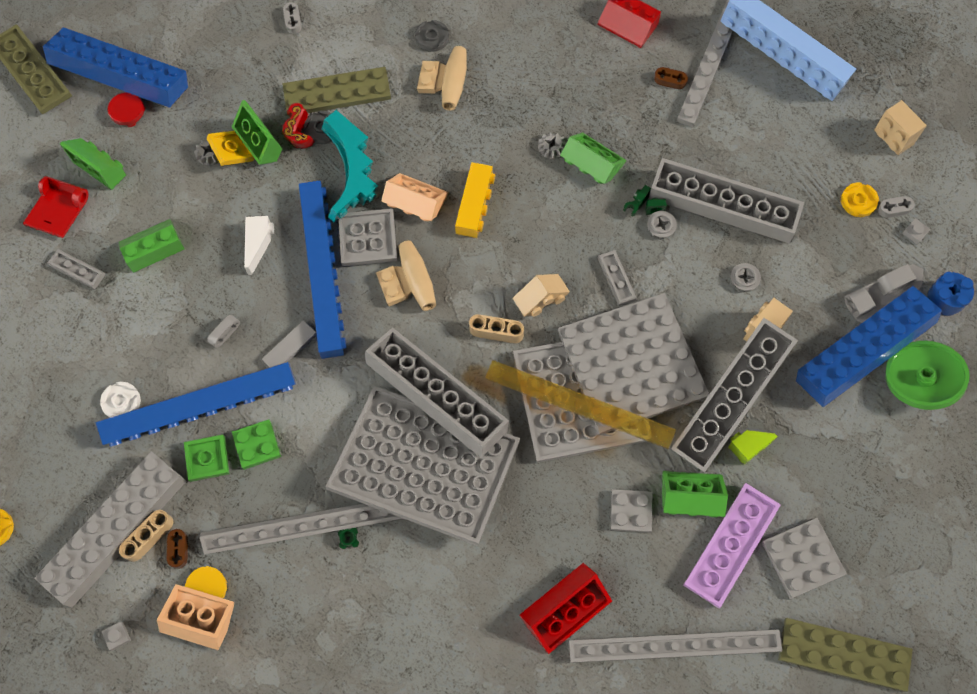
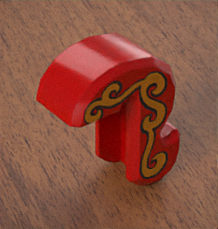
(293, 126)

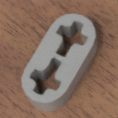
(290, 18)
(896, 208)
(223, 331)

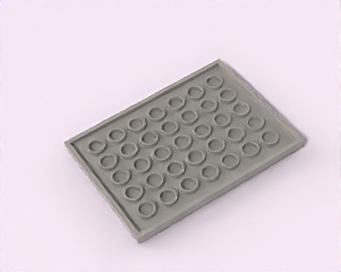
(420, 470)

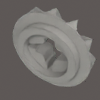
(555, 151)
(200, 154)
(665, 218)
(750, 272)

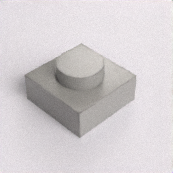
(916, 231)
(116, 636)

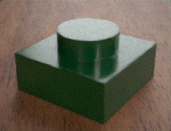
(655, 205)

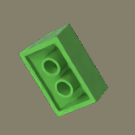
(255, 135)
(592, 158)
(94, 162)
(150, 246)
(694, 494)

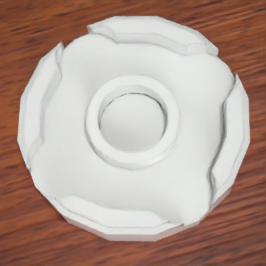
(119, 399)

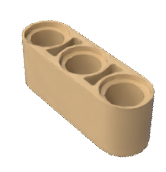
(489, 322)
(136, 537)

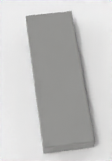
(76, 269)
(617, 278)
(290, 345)

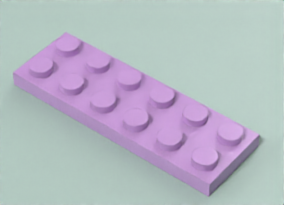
(732, 545)

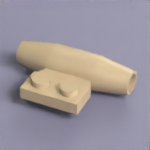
(448, 77)
(412, 278)

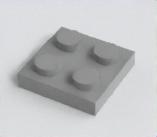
(631, 511)

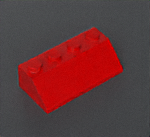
(566, 607)

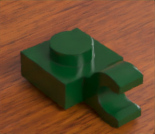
(640, 198)

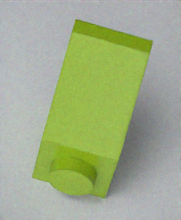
(749, 444)

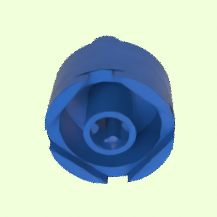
(951, 293)

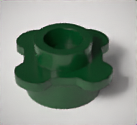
(352, 533)

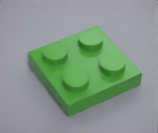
(256, 444)
(206, 458)

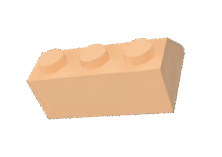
(414, 197)
(196, 617)

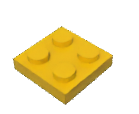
(229, 148)

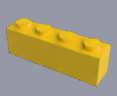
(474, 200)

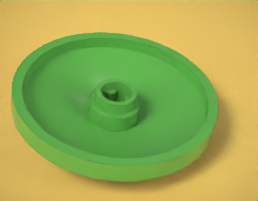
(927, 375)

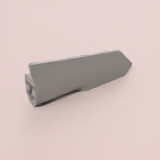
(875, 296)

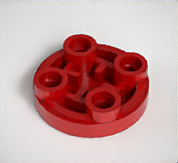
(126, 109)

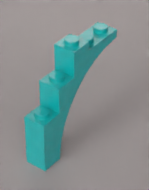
(351, 145)

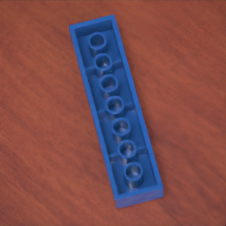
(116, 67)
(868, 346)

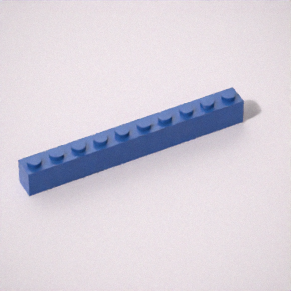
(321, 270)
(195, 403)

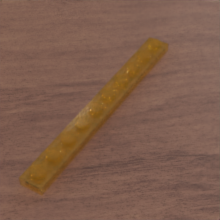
(581, 404)

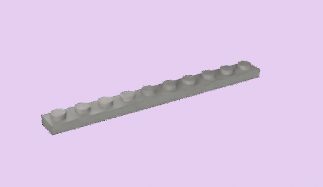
(705, 73)
(292, 527)
(675, 646)

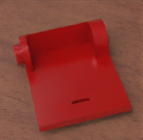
(56, 207)

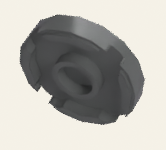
(432, 36)
(314, 125)

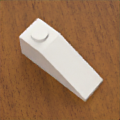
(257, 238)

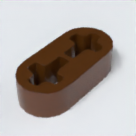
(670, 78)
(172, 548)

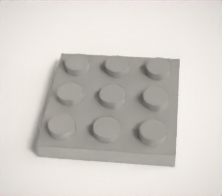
(367, 237)
(804, 558)

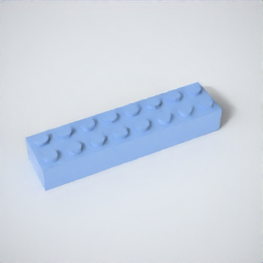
(788, 46)

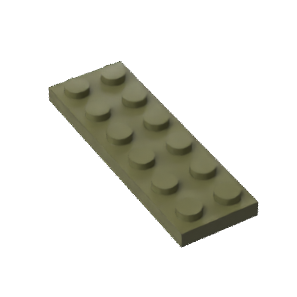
(31, 70)
(338, 90)
(846, 654)

